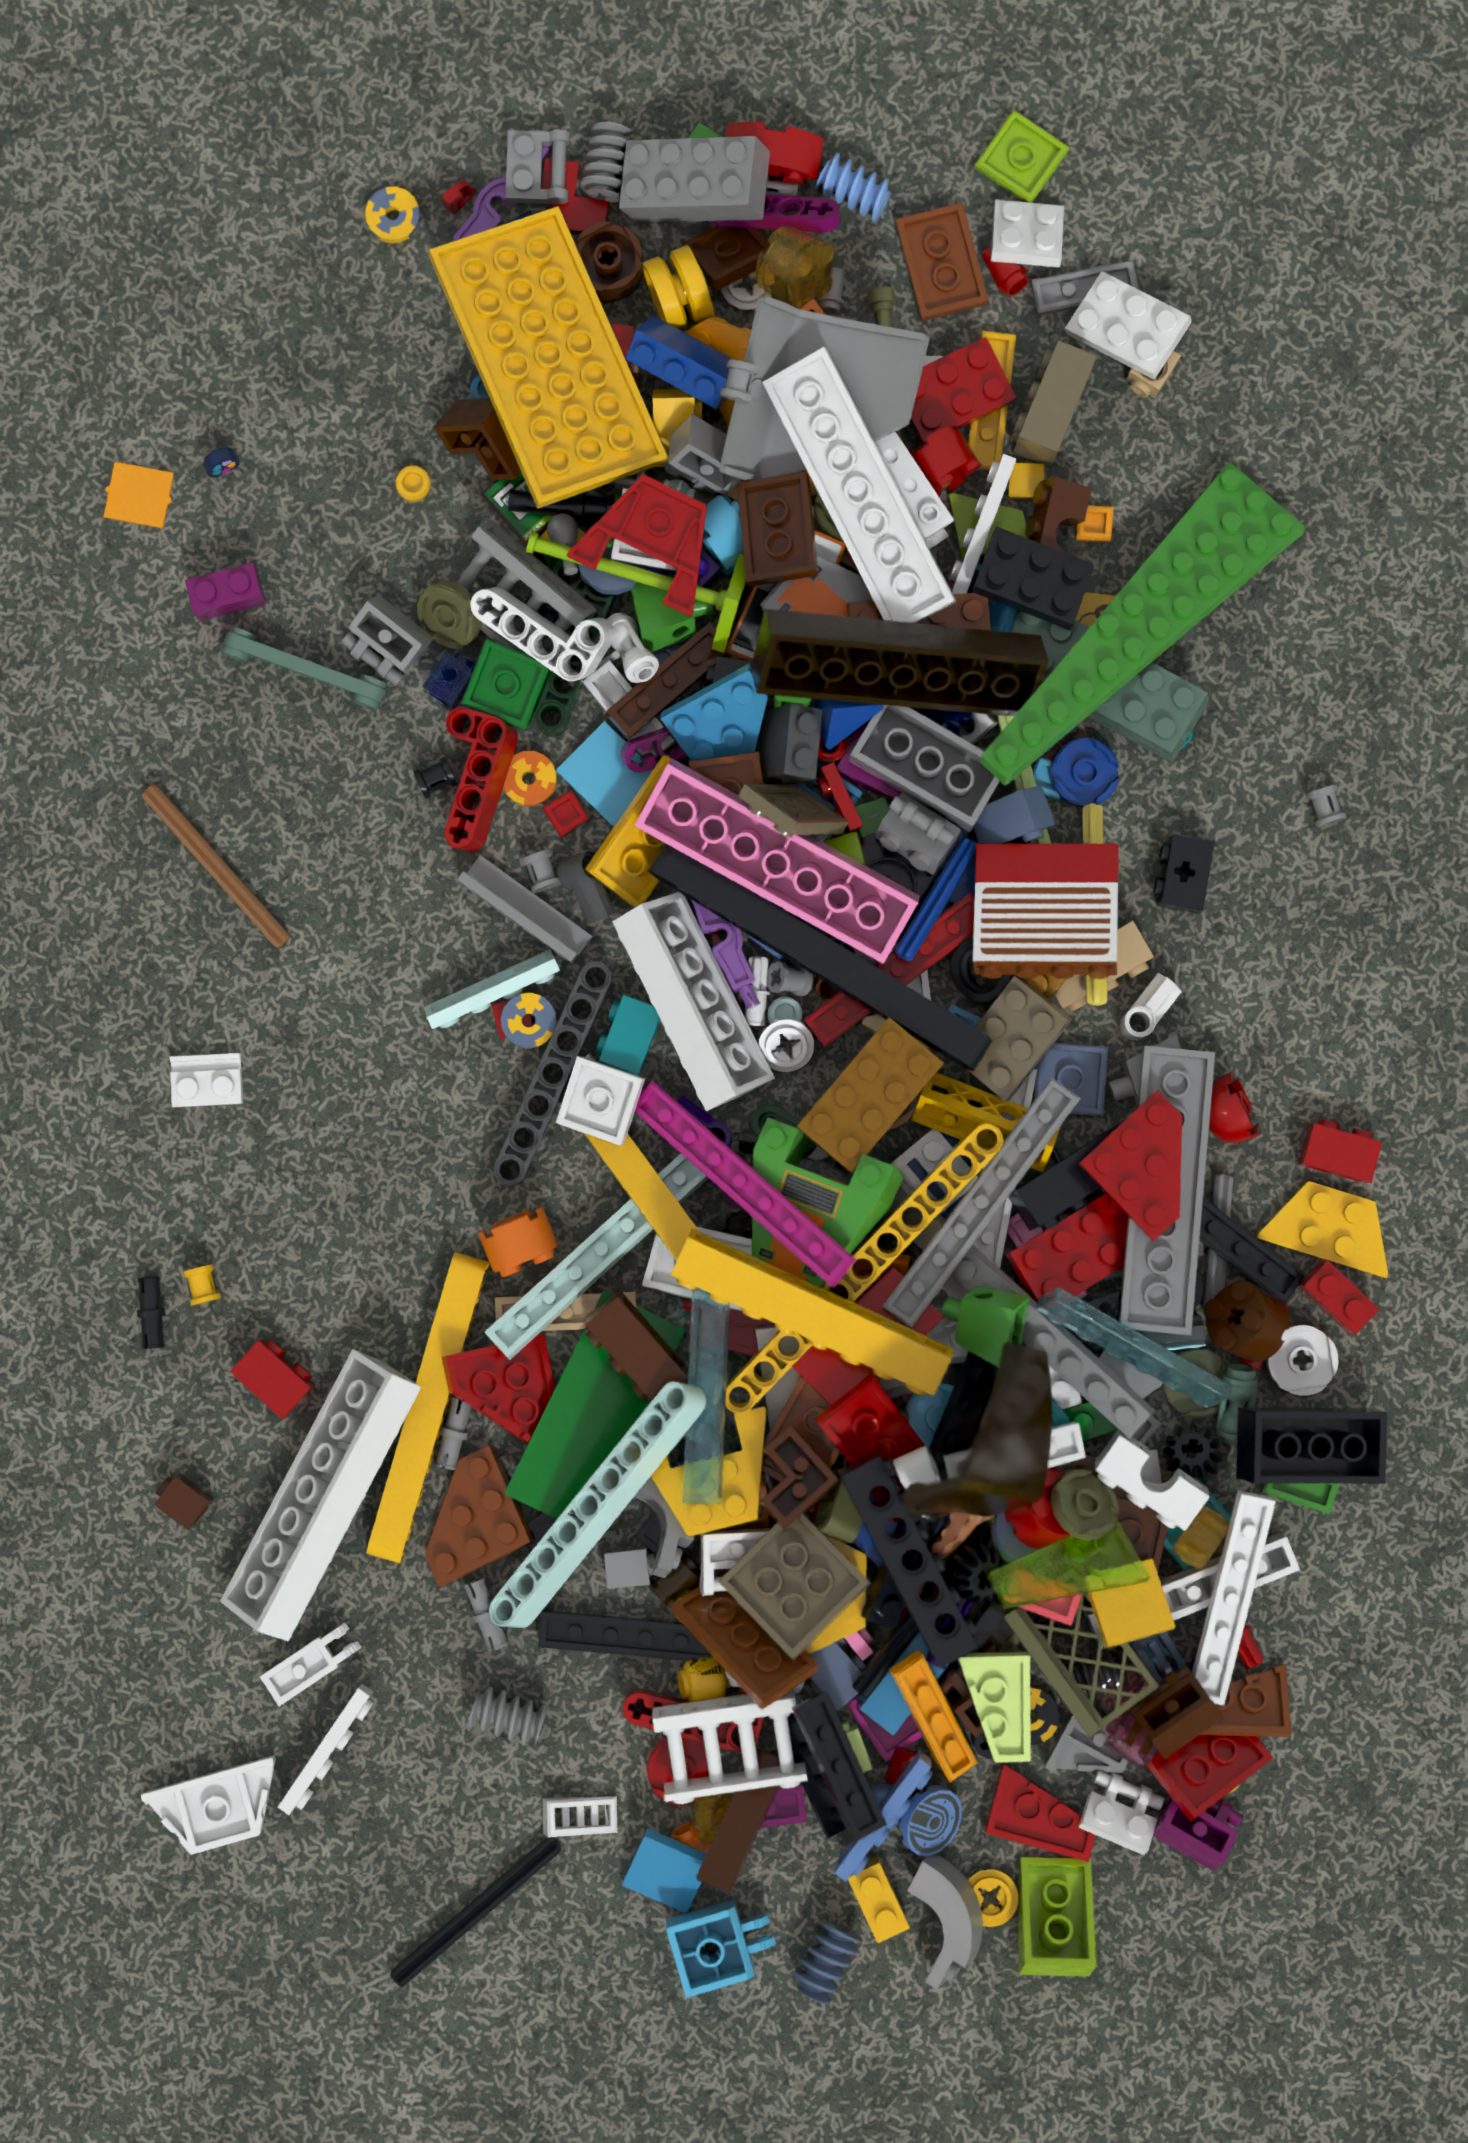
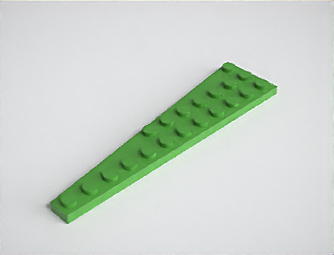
(1196, 567)

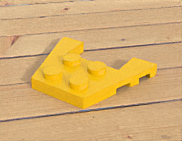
(739, 1482)

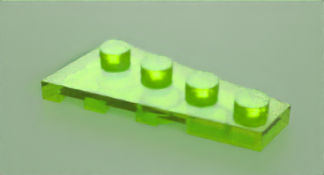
(1069, 1569)

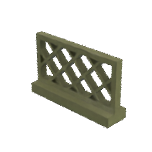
(1062, 1679)

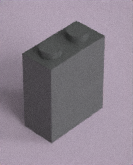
(789, 744)

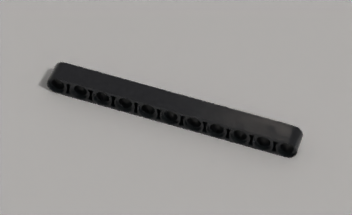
(821, 957)

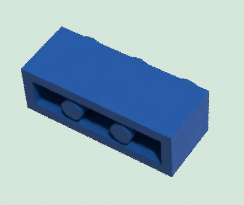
(680, 360)

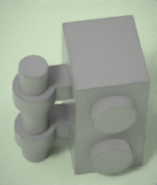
(697, 455)
(390, 634)
(917, 833)

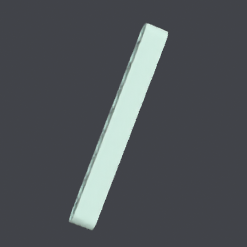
(519, 1599)

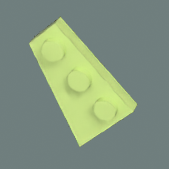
(1002, 1701)

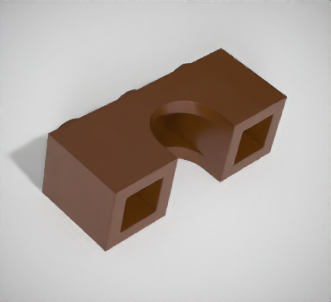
(1056, 503)

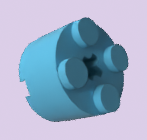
(723, 532)

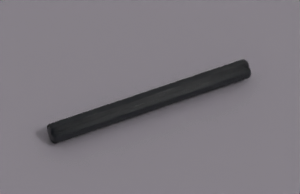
(907, 1628)
(475, 1911)

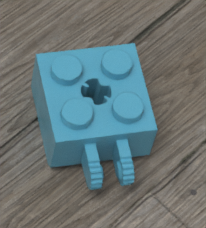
(721, 1926)

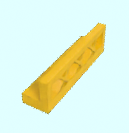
(956, 1117)

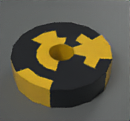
(1047, 1718)

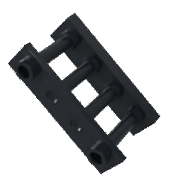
(833, 1772)

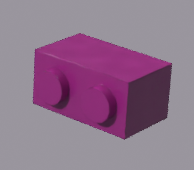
(225, 592)

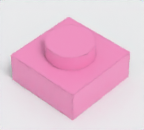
(860, 1643)

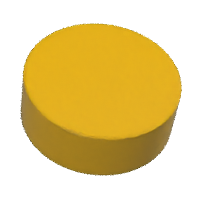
(413, 483)

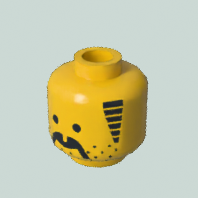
(702, 1680)

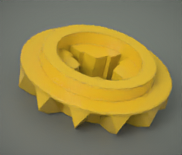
(1007, 1895)

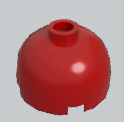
(1231, 1111)

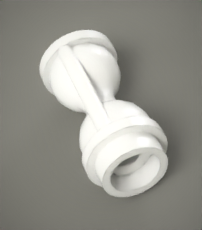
(637, 660)

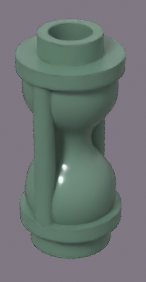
(1244, 1388)

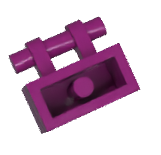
(1203, 1839)

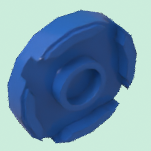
(1084, 772)

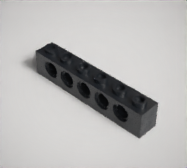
(943, 1644)

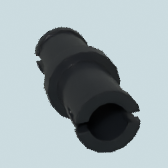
(151, 1312)

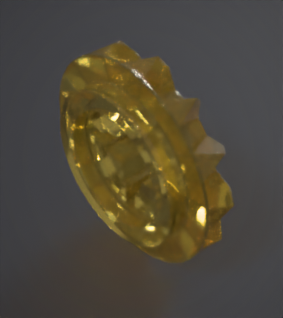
(719, 1804)

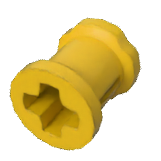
(201, 1285)

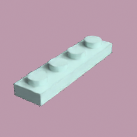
(481, 994)

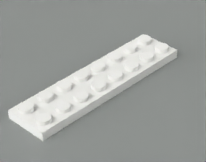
(858, 489)

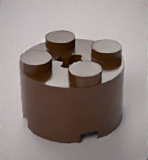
(619, 246)
(1246, 1321)

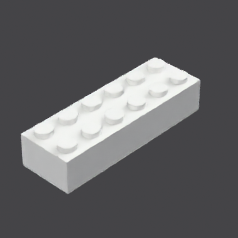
(693, 1000)

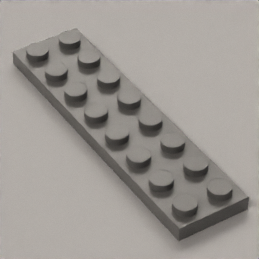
(1162, 1273)

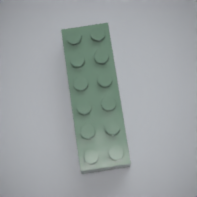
(1151, 709)

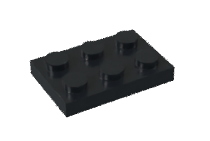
(1033, 578)

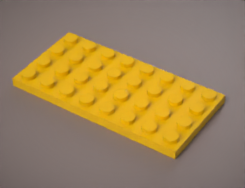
(547, 356)

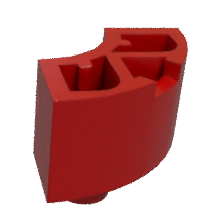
(793, 152)

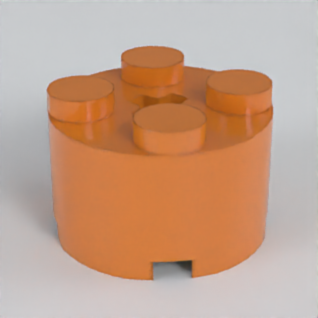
(518, 1241)

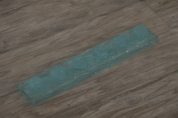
(1133, 1347)
(709, 1372)

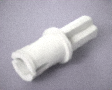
(759, 968)

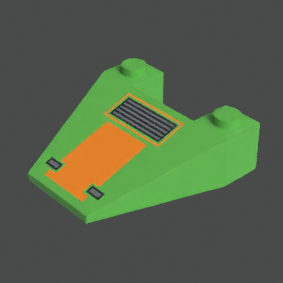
(840, 1210)

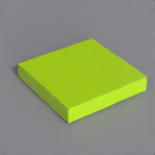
(1021, 157)

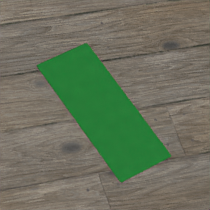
(580, 1424)

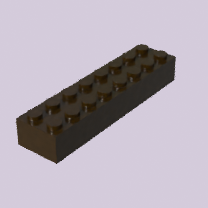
(896, 663)

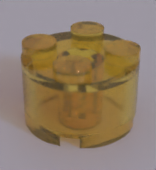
(795, 267)

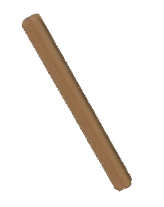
(215, 866)

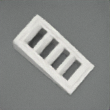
(550, 1804)

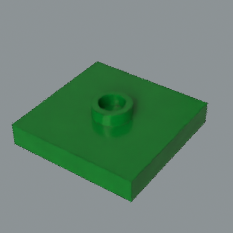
(506, 684)

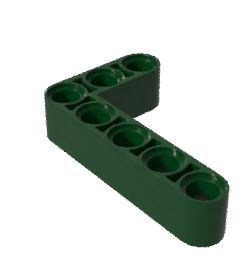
(550, 698)

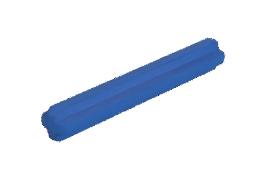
(936, 899)

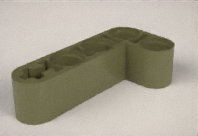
(836, 1511)

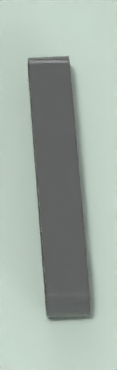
(553, 1055)

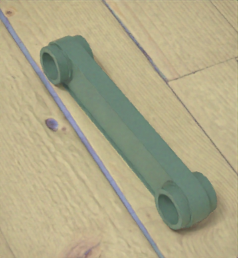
(242, 645)

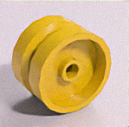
(683, 287)

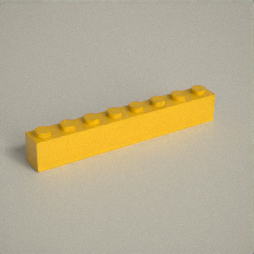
(812, 1312)

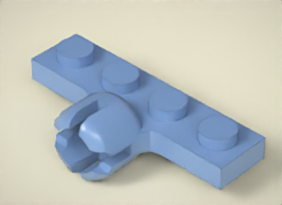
(893, 1804)

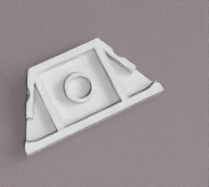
(215, 1806)

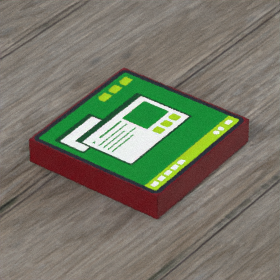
(519, 522)

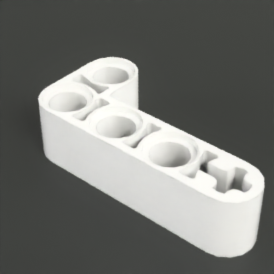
(537, 627)

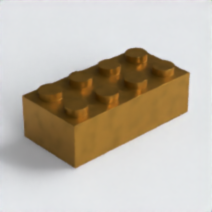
(869, 1095)

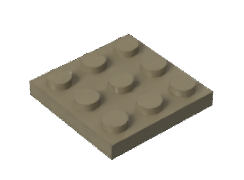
(794, 1584)

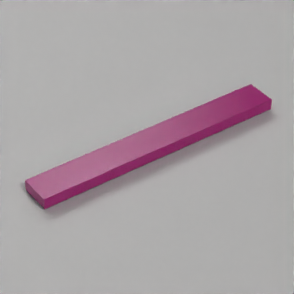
(744, 1184)

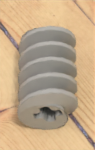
(604, 161)
(507, 1716)

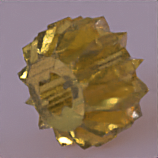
(1201, 1538)

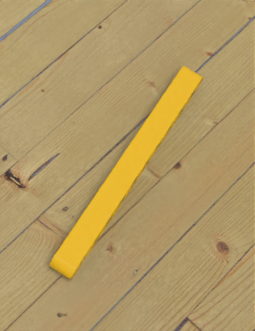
(880, 1258)

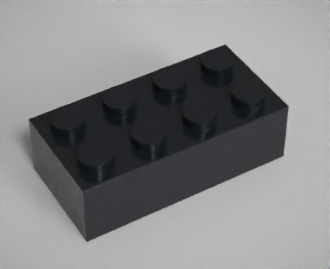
(1311, 1445)

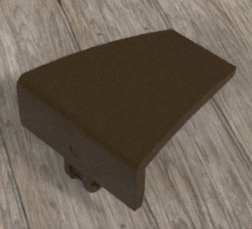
(1011, 1449)

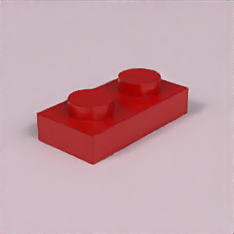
(832, 786)

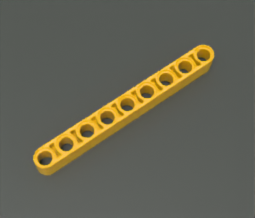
(425, 1416)

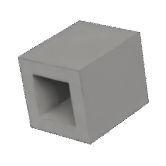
(628, 1567)

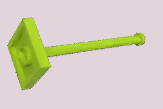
(725, 601)

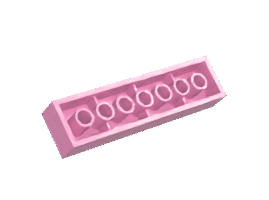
(789, 871)

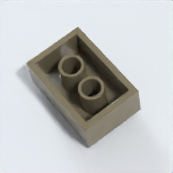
(1052, 403)

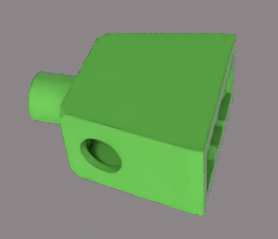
(659, 624)
(987, 1320)

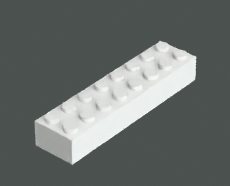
(320, 1495)

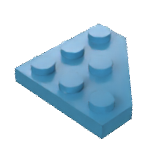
(718, 718)

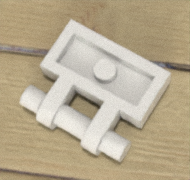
(1117, 1821)

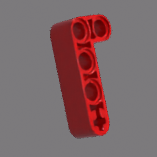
(472, 780)
(694, 1733)

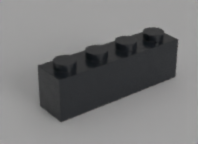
(1057, 1188)

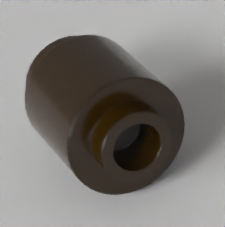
(677, 1581)

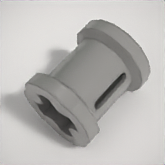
(1326, 805)
(541, 871)
(786, 978)

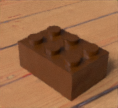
(634, 1346)

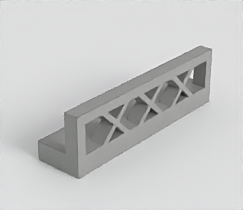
(525, 909)

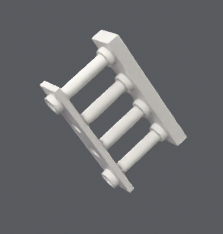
(916, 490)
(707, 1716)

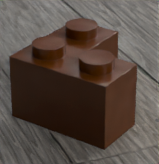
(475, 428)
(805, 1478)

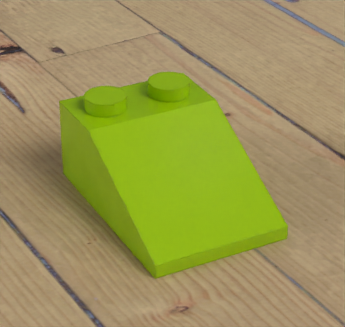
(1055, 1917)

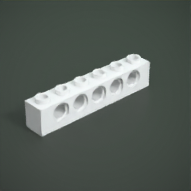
(1193, 1589)

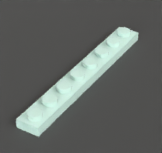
(586, 1264)

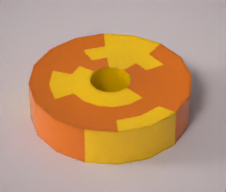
(541, 789)

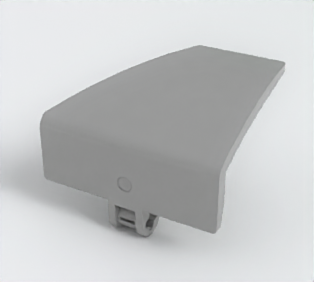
(874, 360)

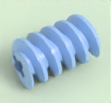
(854, 186)

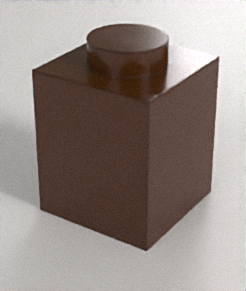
(182, 1500)

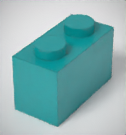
(629, 1035)

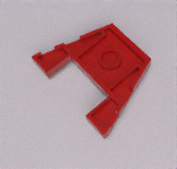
(658, 524)

